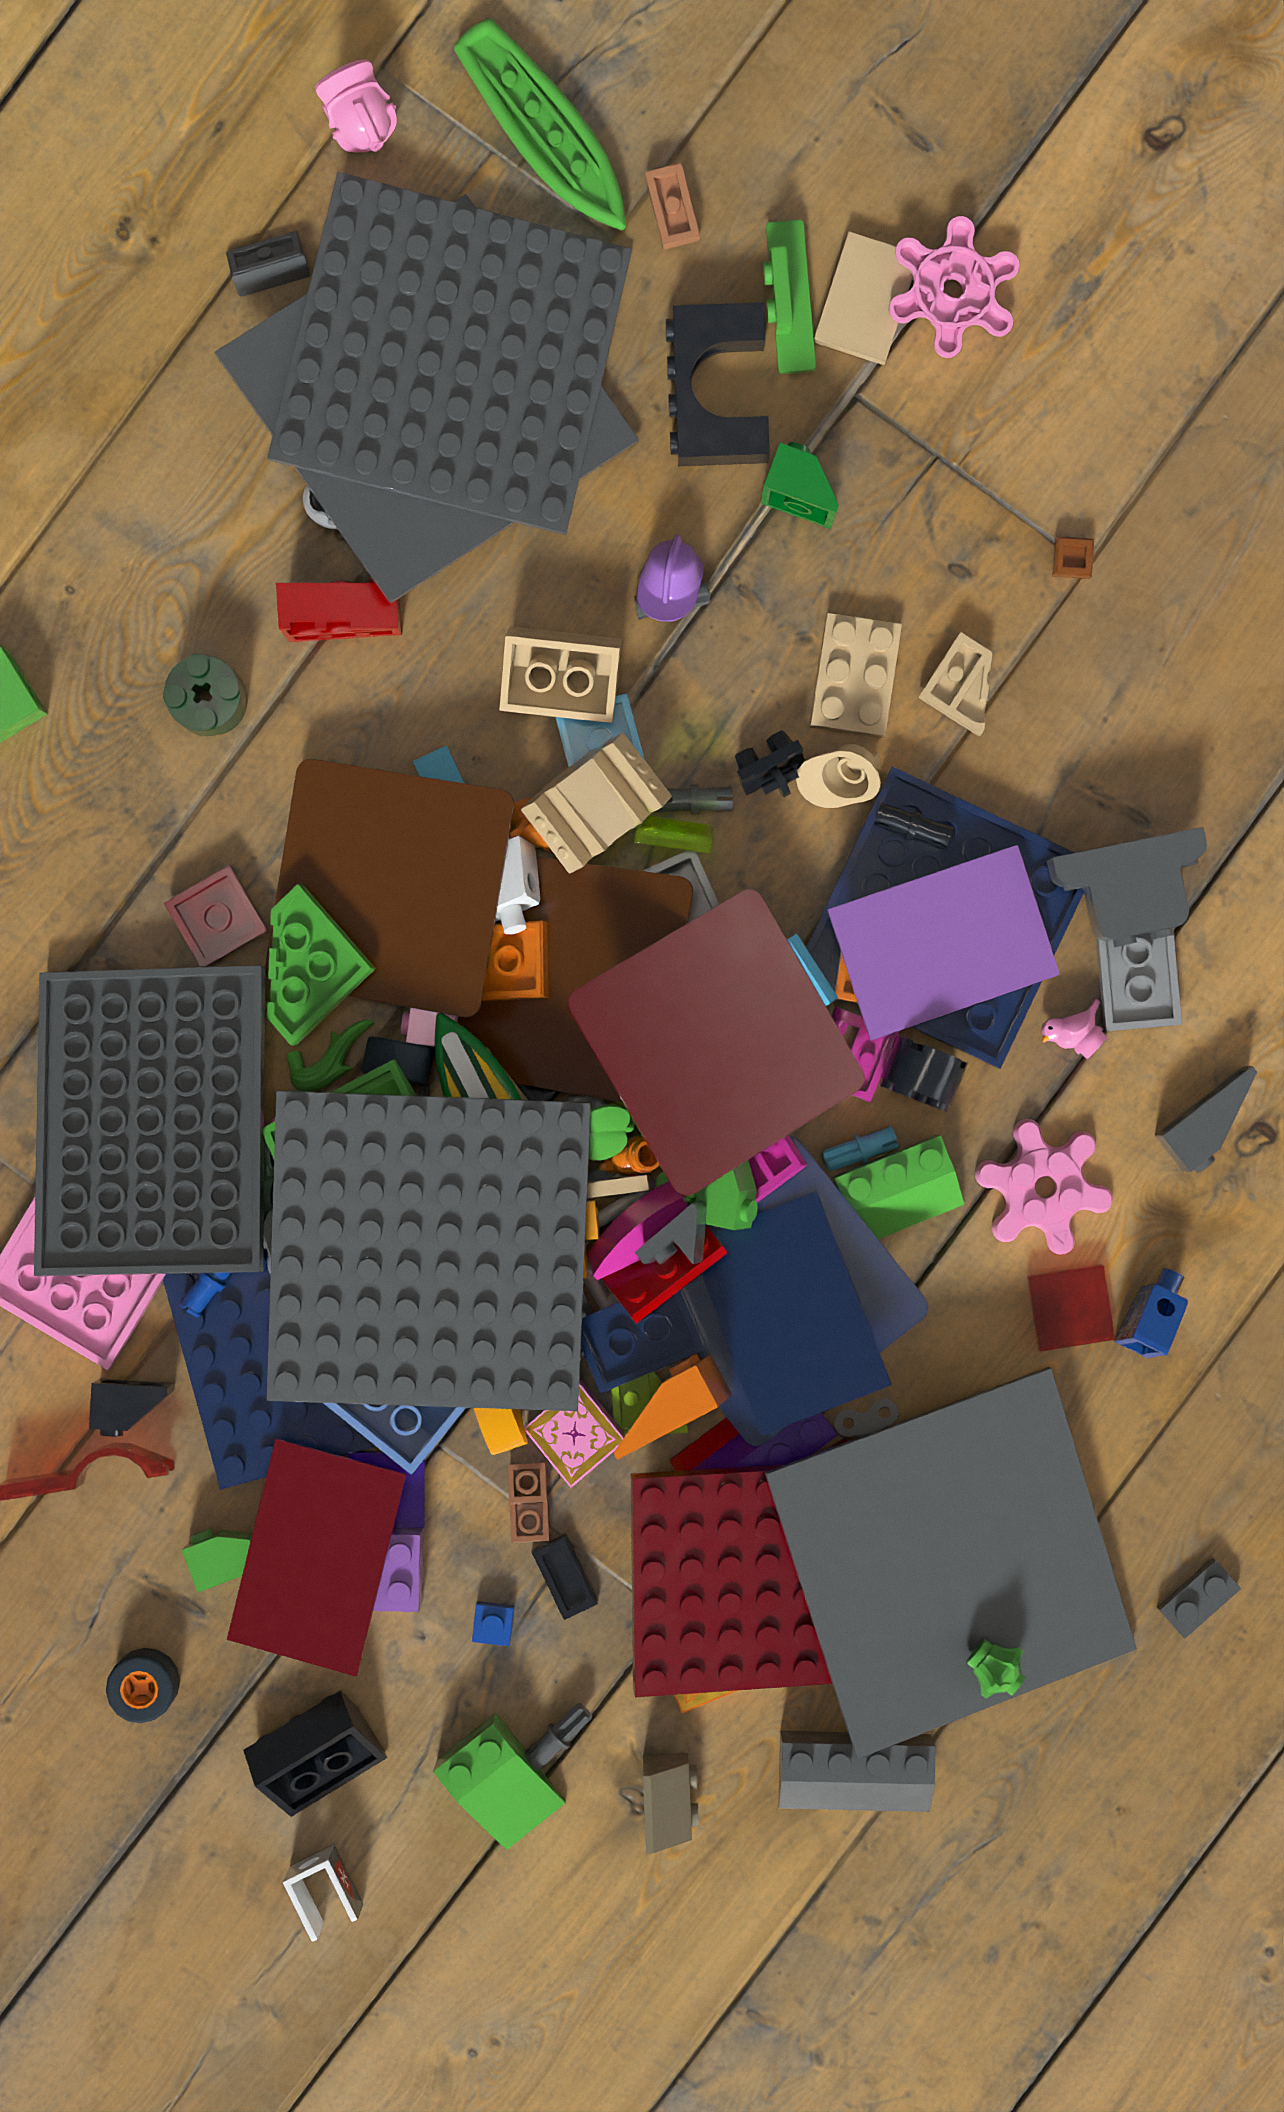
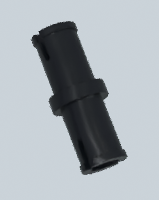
(914, 825)

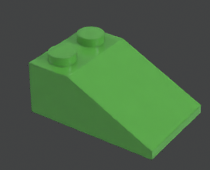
(497, 1782)

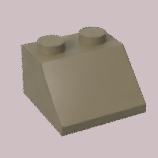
(667, 1800)

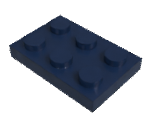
(625, 1350)

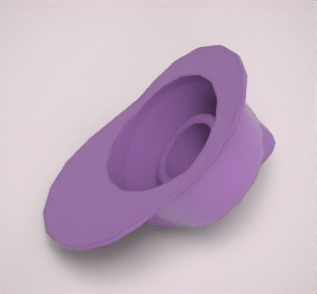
(670, 581)

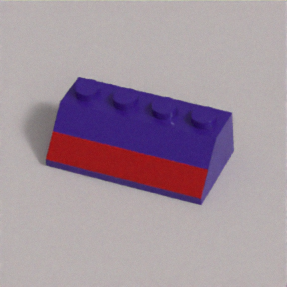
(726, 1448)

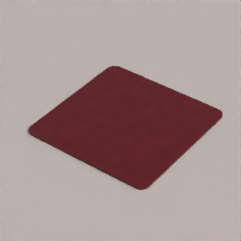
(716, 1041)

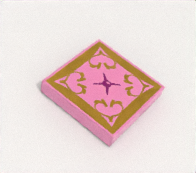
(576, 1439)

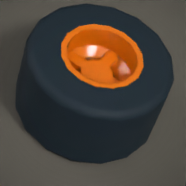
(412, 1058)
(134, 1697)

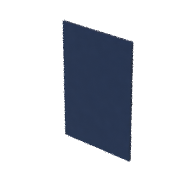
(793, 1316)

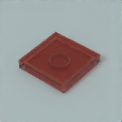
(1071, 1307)

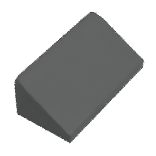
(268, 264)

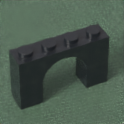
(697, 335)

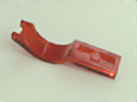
(149, 1461)

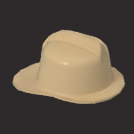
(840, 777)

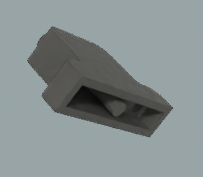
(1133, 884)

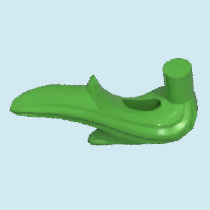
(331, 1065)

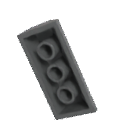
(824, 1773)

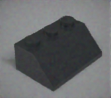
(313, 1754)

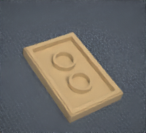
(859, 299)

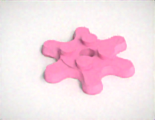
(961, 263)
(1018, 1179)

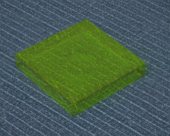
(675, 834)

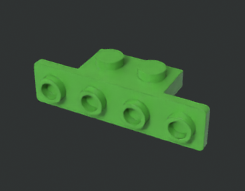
(790, 294)

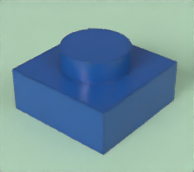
(493, 1623)

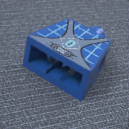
(1144, 1327)

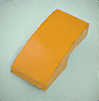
(501, 1428)

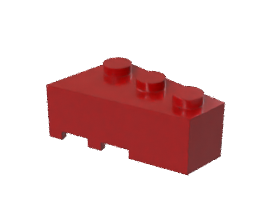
(335, 611)

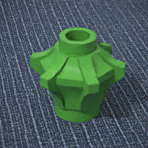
(996, 1668)

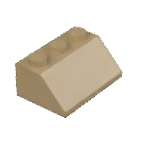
(560, 674)

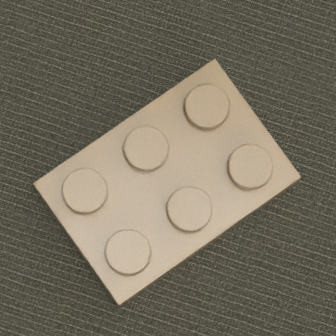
(855, 675)

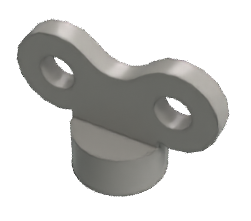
(868, 1421)

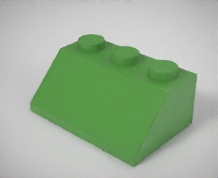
(902, 1186)

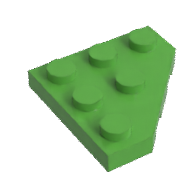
(309, 965)

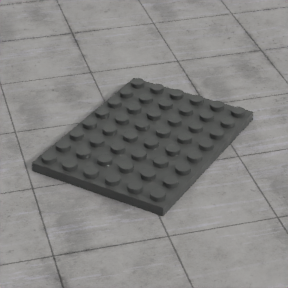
(150, 1122)

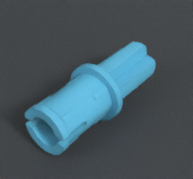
(860, 1148)

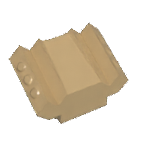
(595, 802)

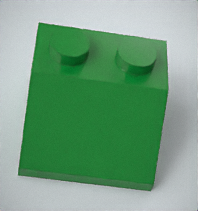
(799, 486)

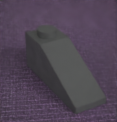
(1204, 1126)

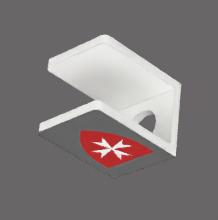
(301, 1898)

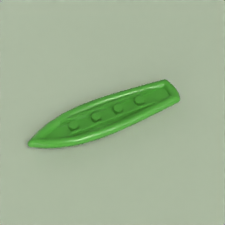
(542, 123)

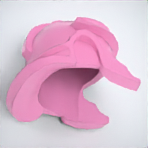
(357, 107)

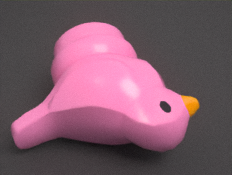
(1076, 1031)

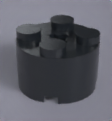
(923, 1073)

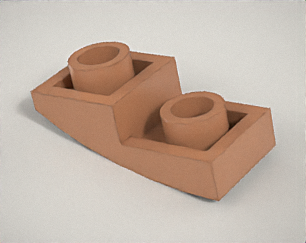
(528, 1503)

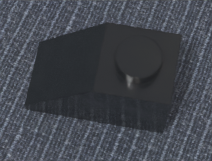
(123, 1403)

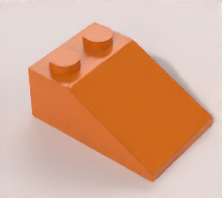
(686, 1395)

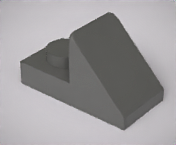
(685, 1230)

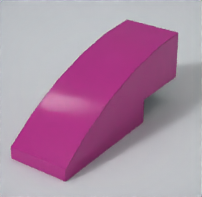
(634, 1228)

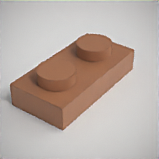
(672, 206)

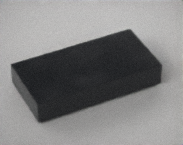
(564, 1576)

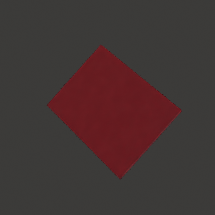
(316, 1557)

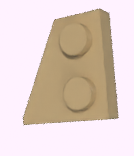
(961, 684)

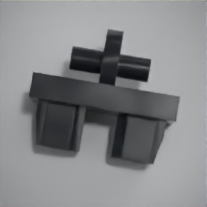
(772, 770)

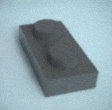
(1199, 1597)

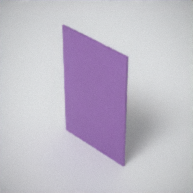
(943, 942)

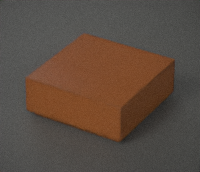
(1073, 557)

